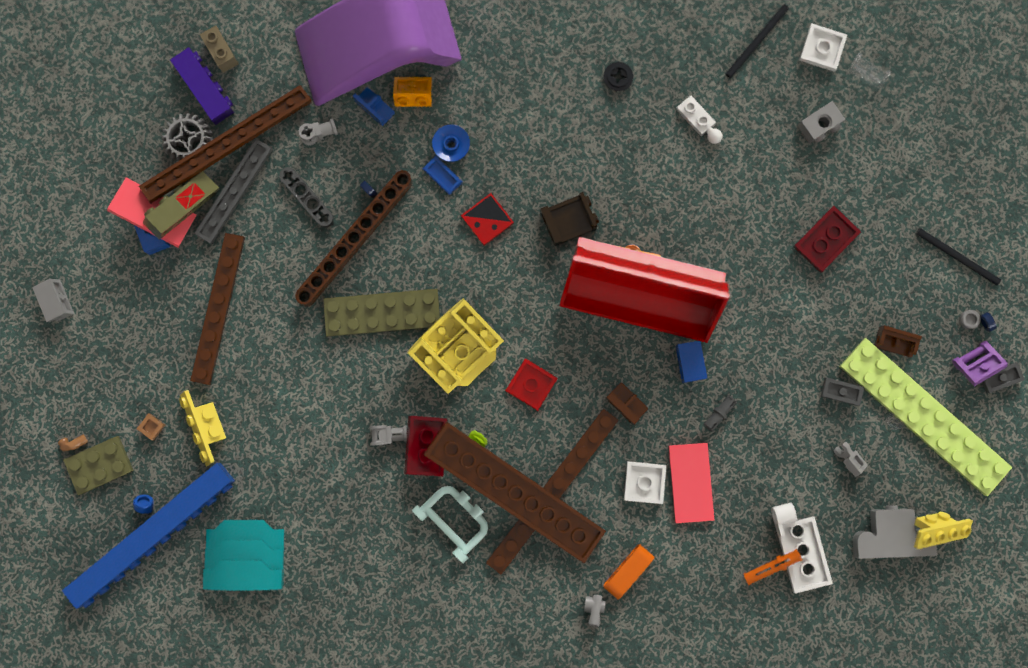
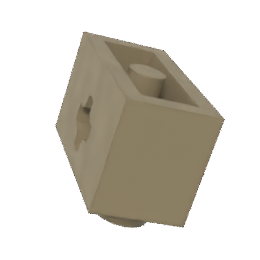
(219, 49)

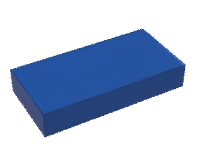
(442, 175)

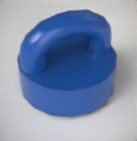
(143, 504)

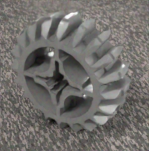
(179, 140)

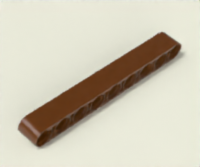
(355, 229)

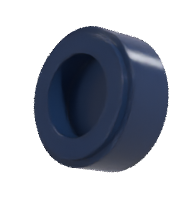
(368, 189)
(988, 322)

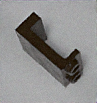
(569, 219)

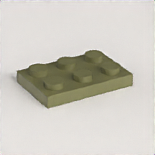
(98, 465)

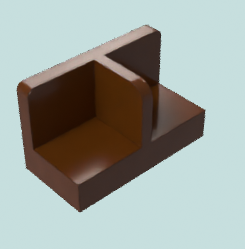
(627, 403)

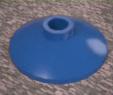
(449, 134)

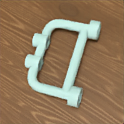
(463, 499)

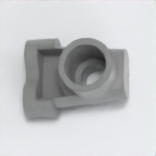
(594, 606)

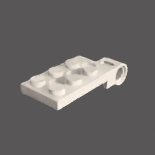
(785, 520)

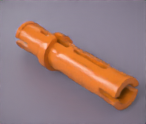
(794, 557)

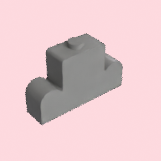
(890, 535)

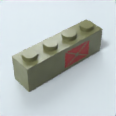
(180, 205)

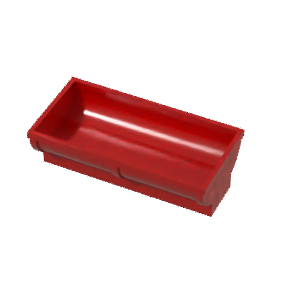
(645, 290)

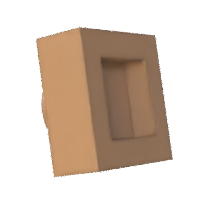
(151, 426)

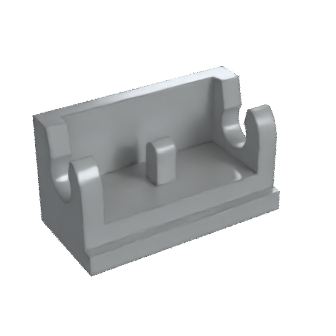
(53, 300)

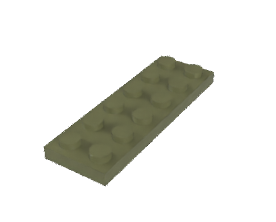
(381, 312)

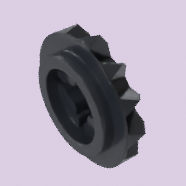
(612, 70)

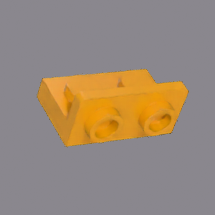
(412, 91)

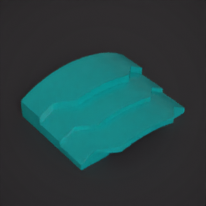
(244, 556)

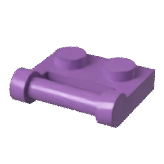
(983, 367)

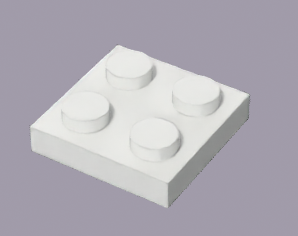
(823, 47)
(645, 482)

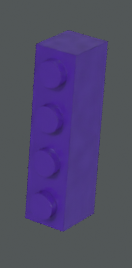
(202, 86)

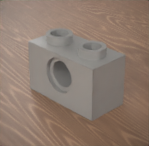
(829, 115)

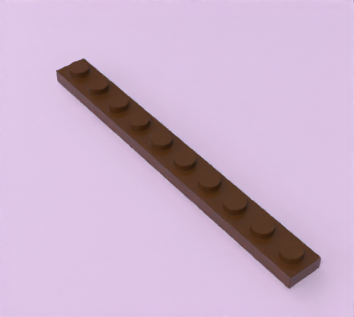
(225, 144)
(556, 485)

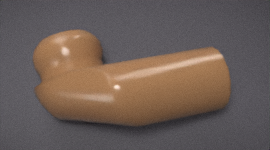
(65, 445)

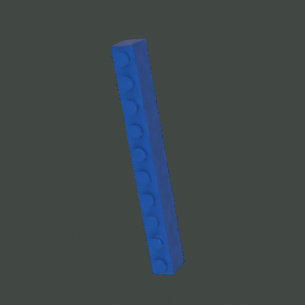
(148, 536)

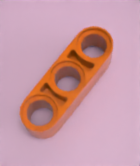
(628, 571)

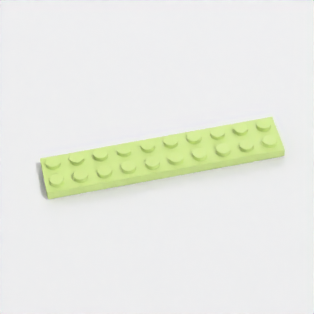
(926, 417)

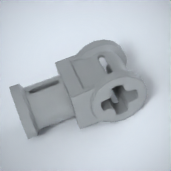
(317, 131)
(386, 434)

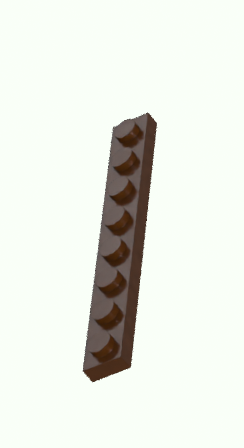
(217, 309)

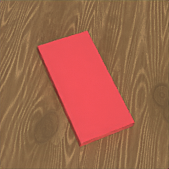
(132, 204)
(691, 483)

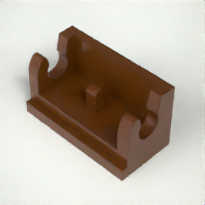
(897, 341)

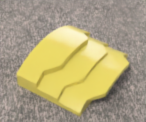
(456, 347)

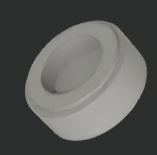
(970, 319)

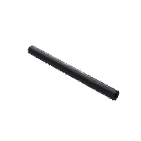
(758, 39)
(958, 256)

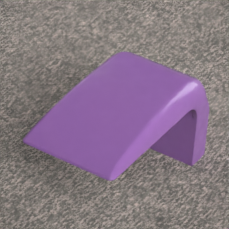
(369, 38)

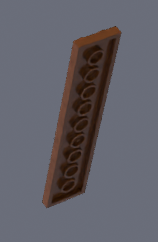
(514, 492)

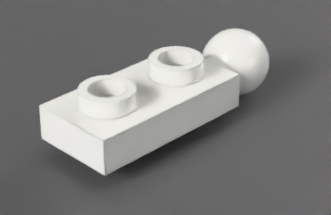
(699, 119)

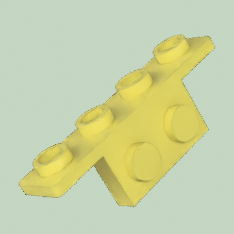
(205, 426)
(940, 529)

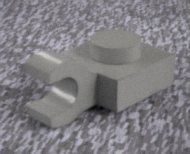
(853, 460)

